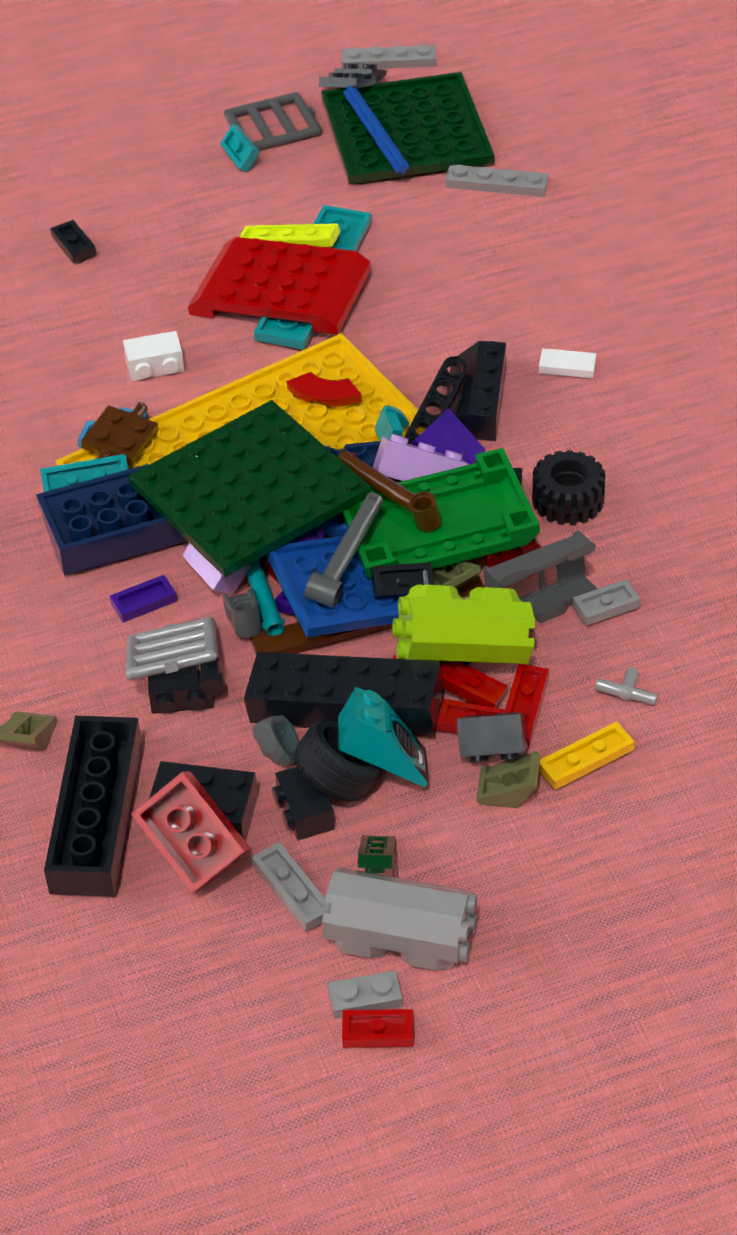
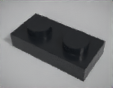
(73, 241)
(398, 579)

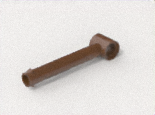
(421, 505)

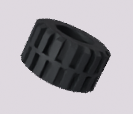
(568, 487)

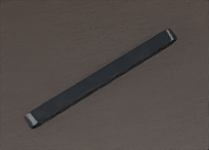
(436, 399)

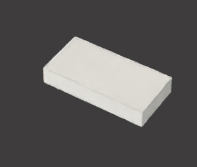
(567, 363)

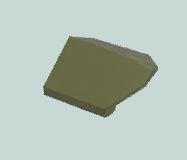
(456, 574)
(28, 730)
(509, 781)

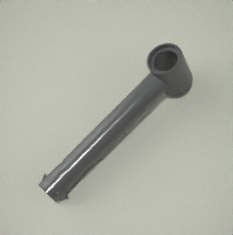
(327, 587)

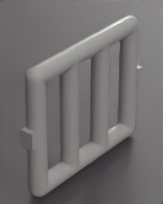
(171, 648)

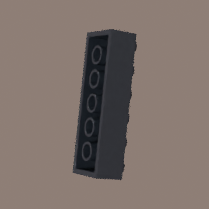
(318, 686)
(93, 806)

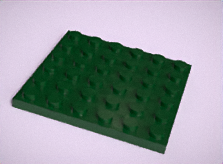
(426, 119)
(249, 487)

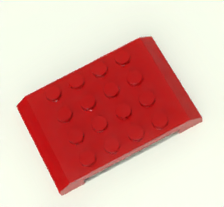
(283, 282)

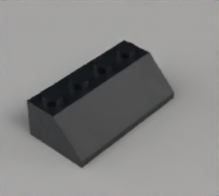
(481, 393)

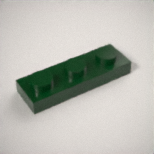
(376, 853)

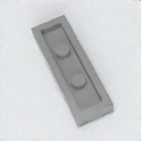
(291, 885)

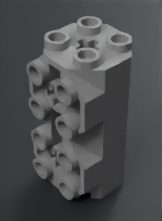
(399, 915)

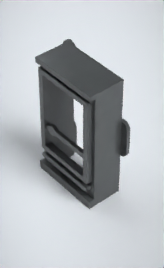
(569, 562)

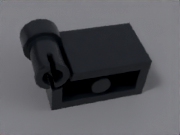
(185, 688)

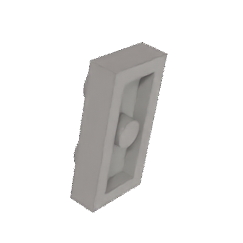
(606, 602)
(365, 993)

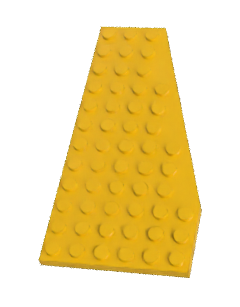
(330, 425)

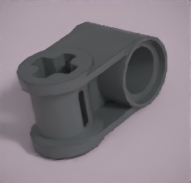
(243, 613)

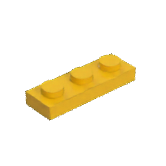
(586, 755)

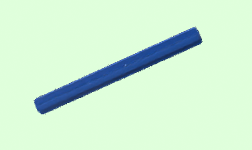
(376, 130)

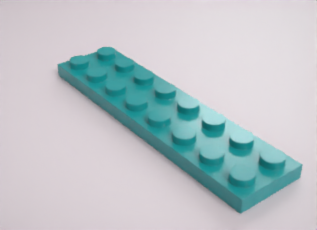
(297, 333)

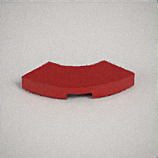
(334, 392)

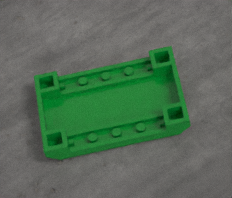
(479, 511)

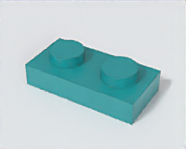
(239, 148)

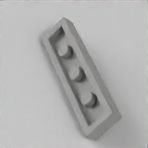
(391, 57)
(497, 180)

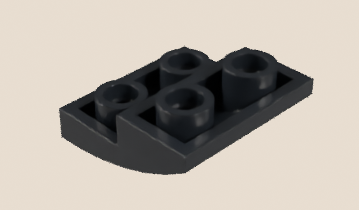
(353, 76)

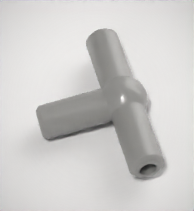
(626, 690)

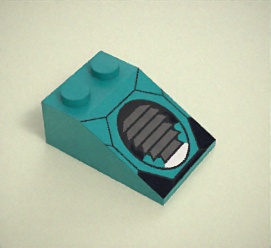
(378, 736)

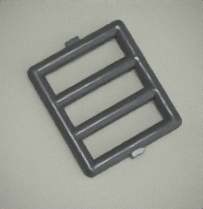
(276, 104)

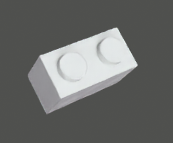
(153, 356)

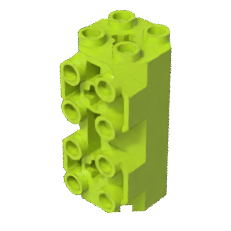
(482, 628)

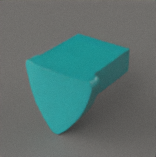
(390, 422)

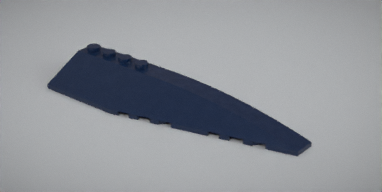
(111, 521)

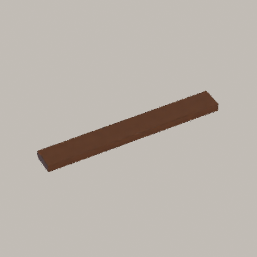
(294, 639)

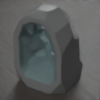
(276, 739)

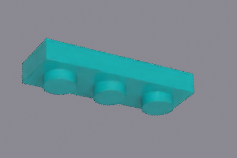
(77, 472)

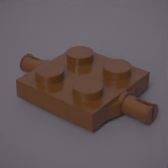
(120, 433)

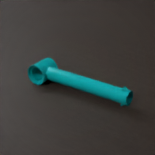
(266, 602)

